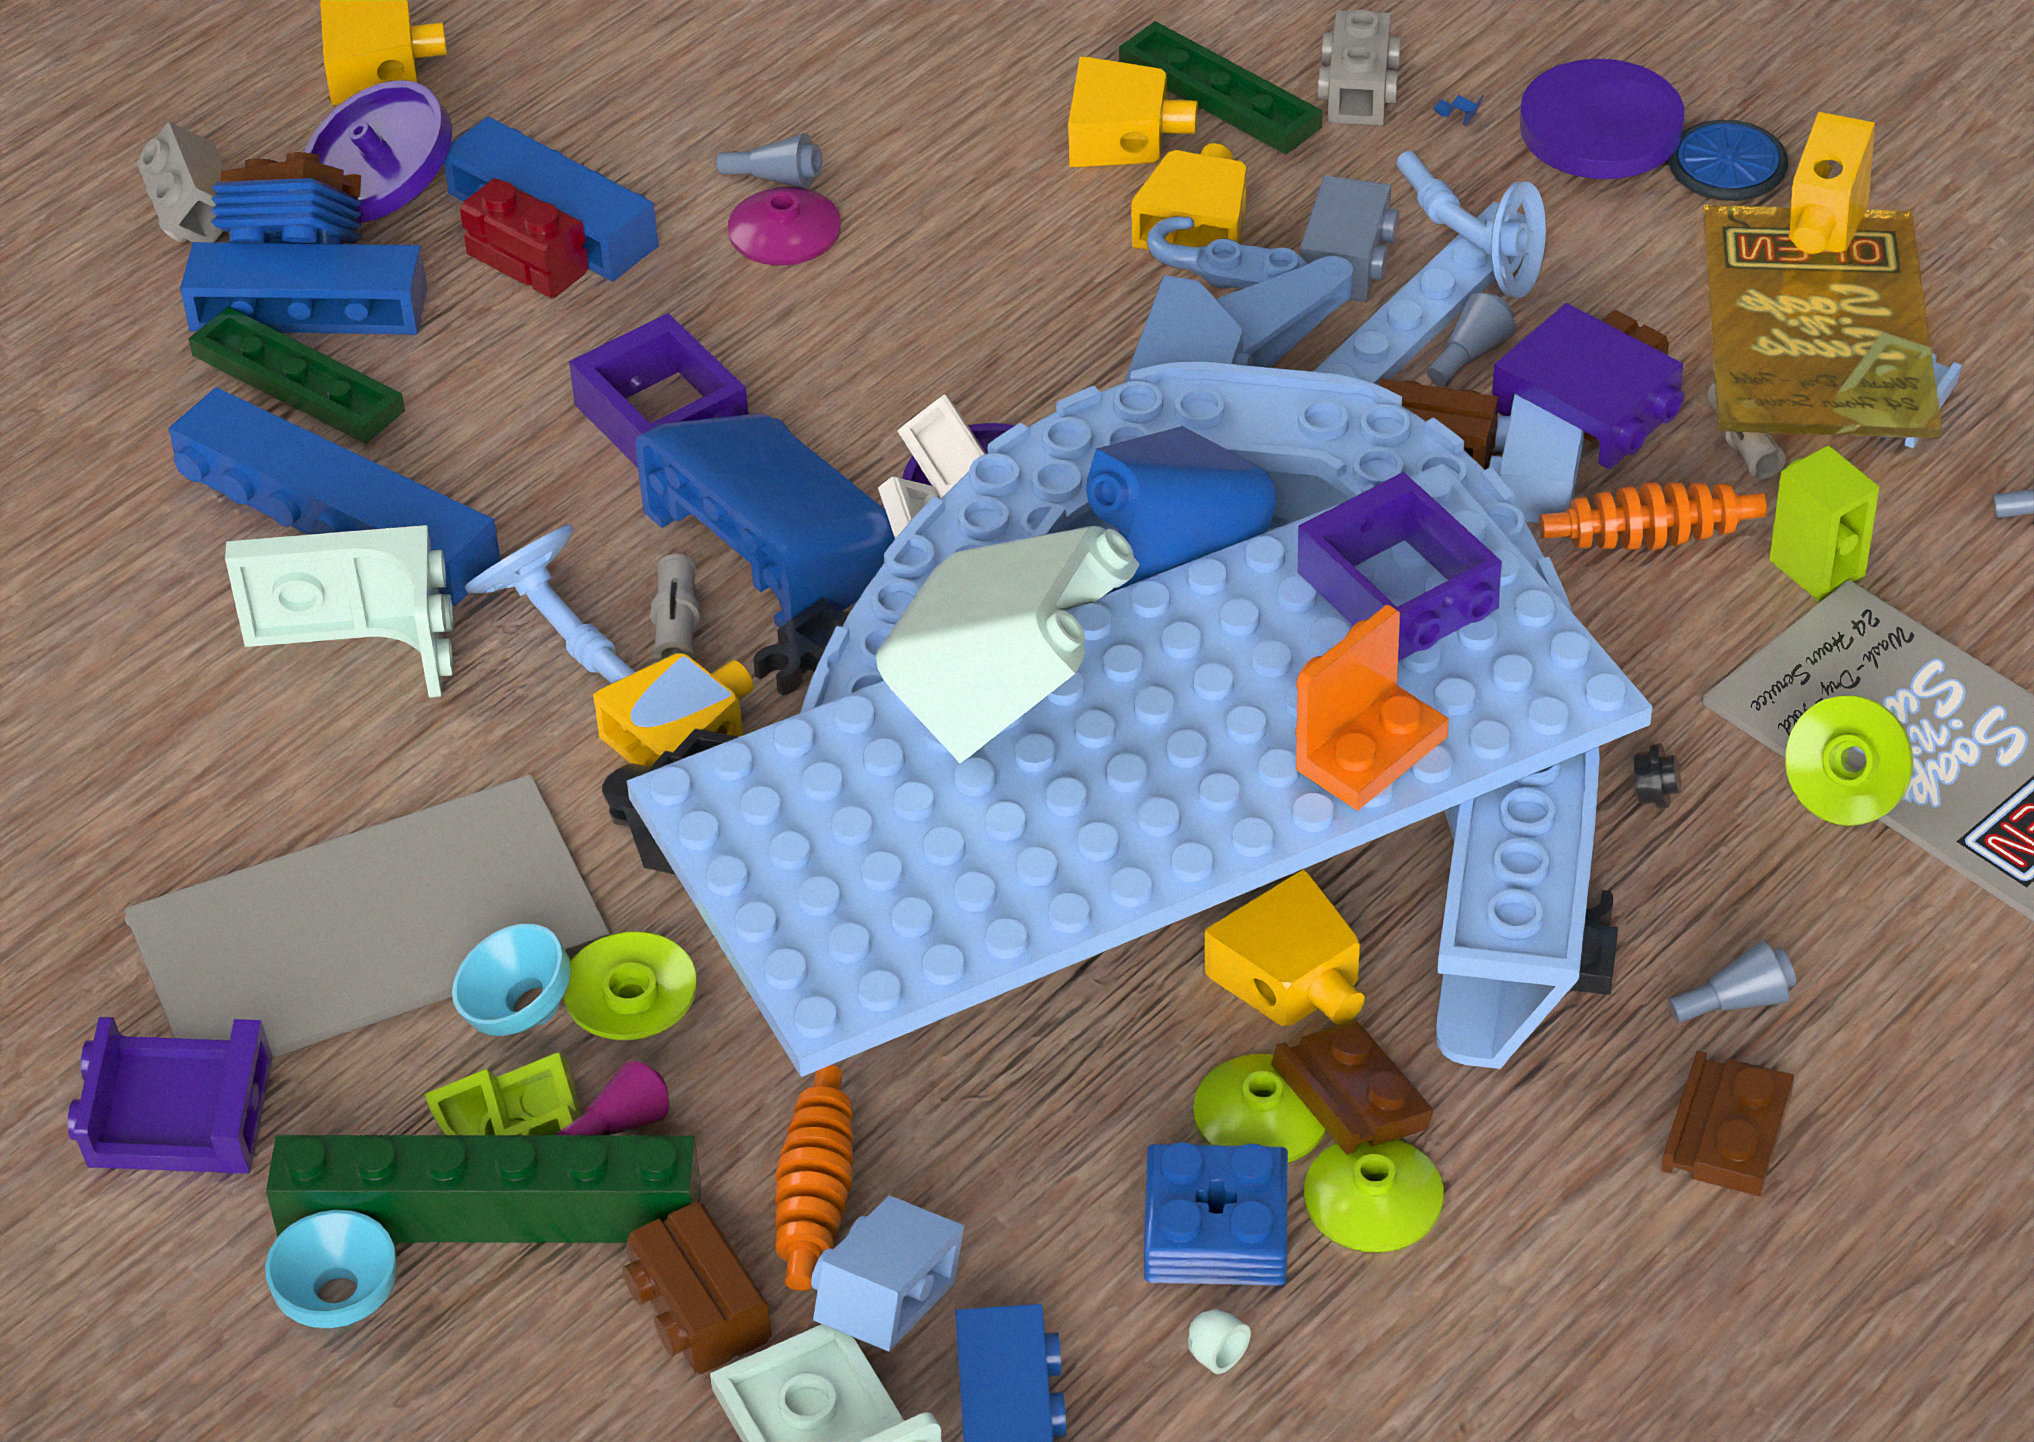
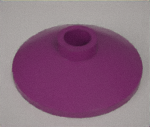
(784, 226)

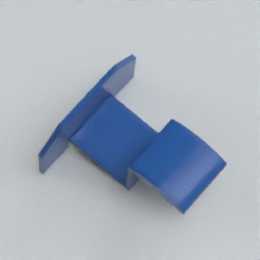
(1467, 106)

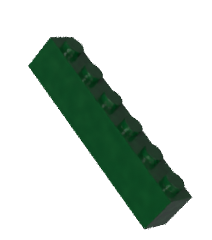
(487, 1184)

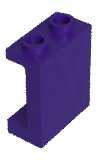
(1592, 380)
(171, 1100)

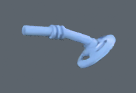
(1499, 237)
(529, 575)

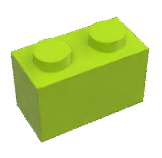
(1823, 522)

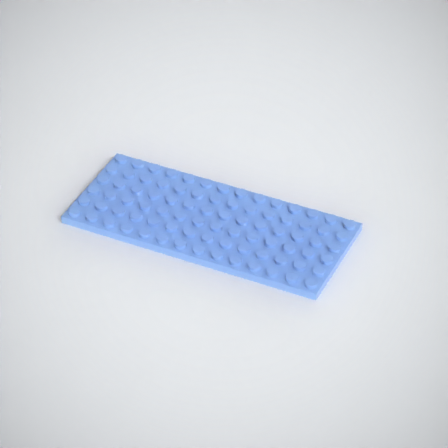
(893, 886)

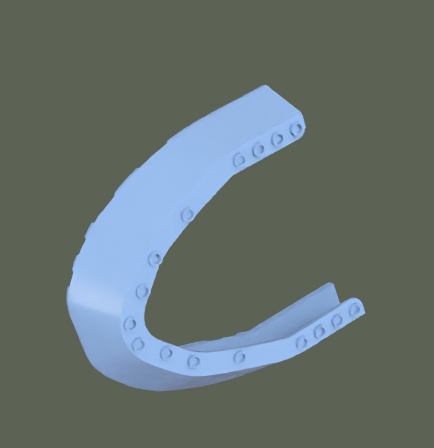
(1322, 439)

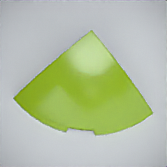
(520, 1102)

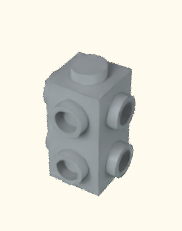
(1359, 64)
(179, 179)

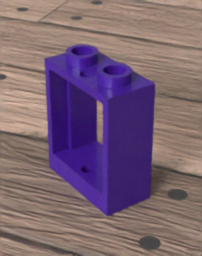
(639, 360)
(1394, 513)

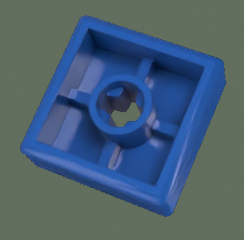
(285, 212)
(1216, 1214)

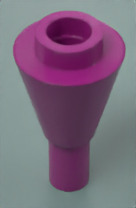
(628, 1101)

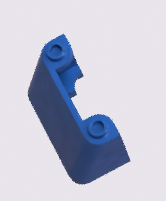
(1178, 498)
(770, 502)

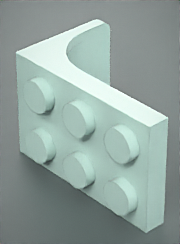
(345, 590)
(814, 1392)

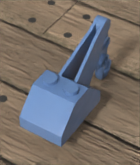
(1250, 327)

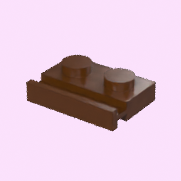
(296, 166)
(1352, 1087)
(1728, 1123)

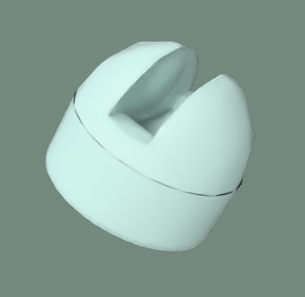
(1218, 1340)

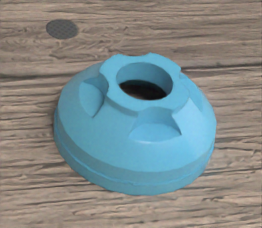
(505, 969)
(326, 1249)

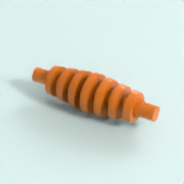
(1653, 515)
(813, 1176)

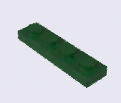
(1224, 88)
(297, 375)

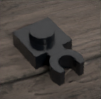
(799, 645)
(1598, 949)

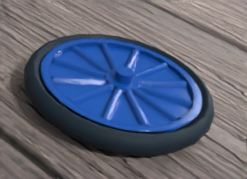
(1729, 160)

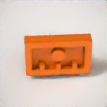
(1355, 720)

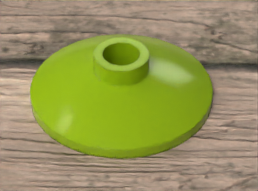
(1820, 765)
(630, 985)
(1233, 1114)
(1371, 1213)

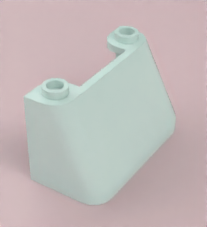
(995, 632)

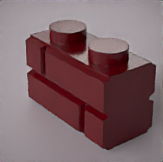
(524, 237)

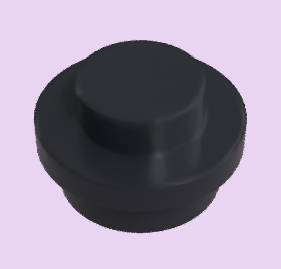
(1656, 776)

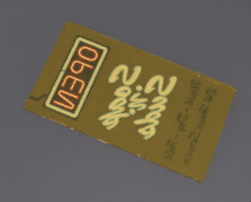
(1820, 335)

